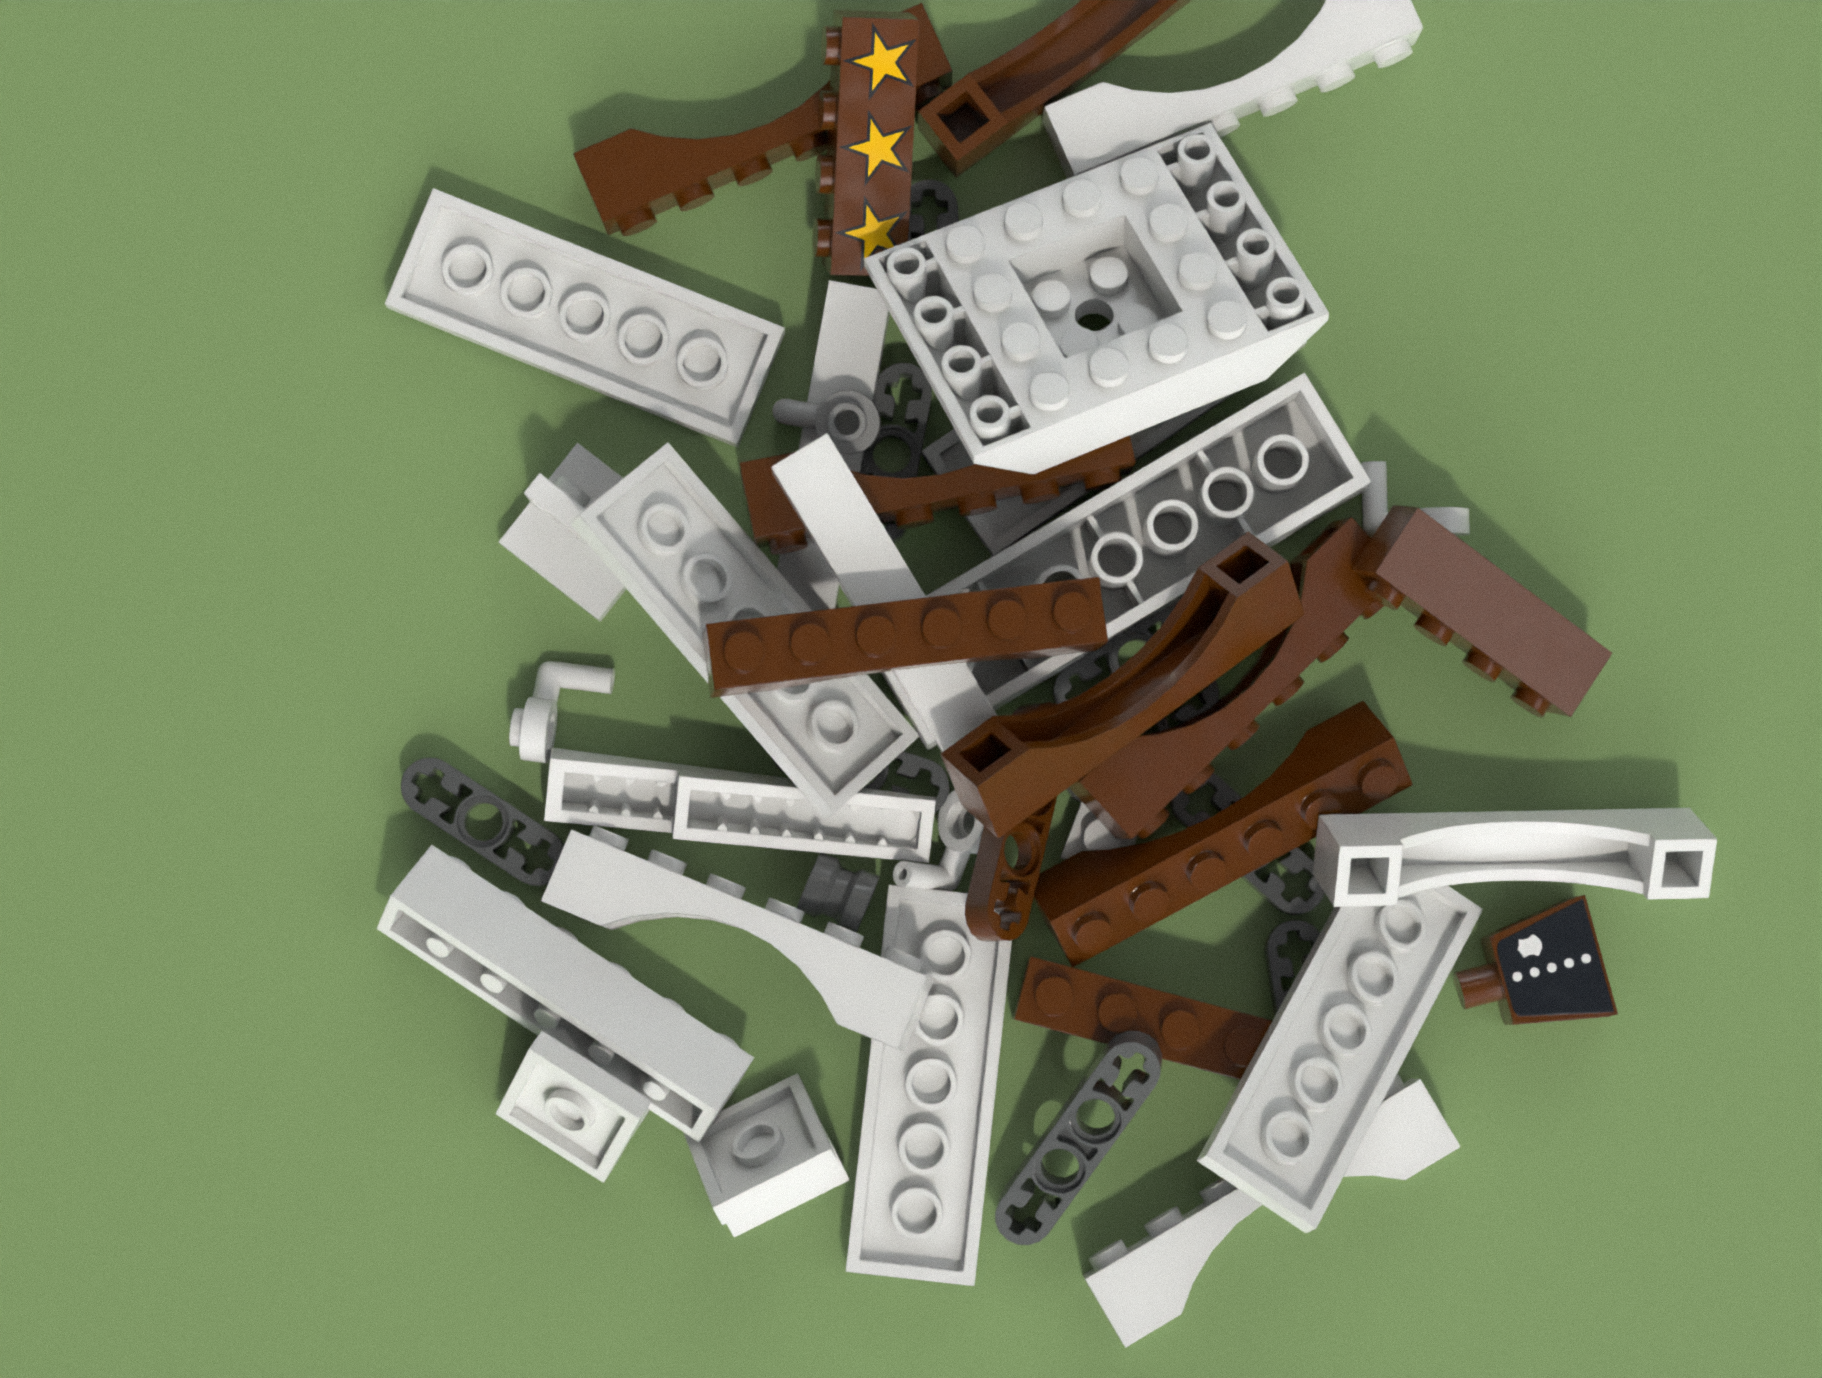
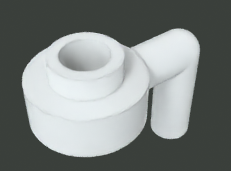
(1375, 504)
(535, 725)
(961, 836)

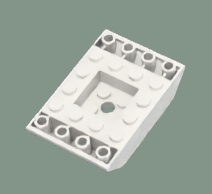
(1152, 242)

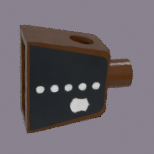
(1542, 968)

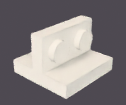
(553, 546)
(573, 1106)
(766, 1156)

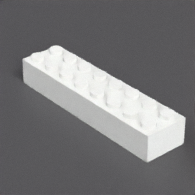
(1149, 533)

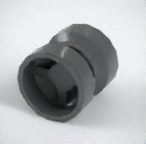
(838, 892)

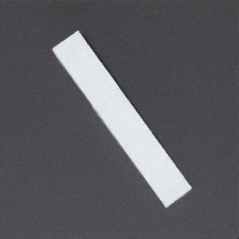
(845, 359)
(872, 573)
(732, 807)

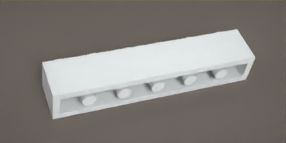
(563, 988)

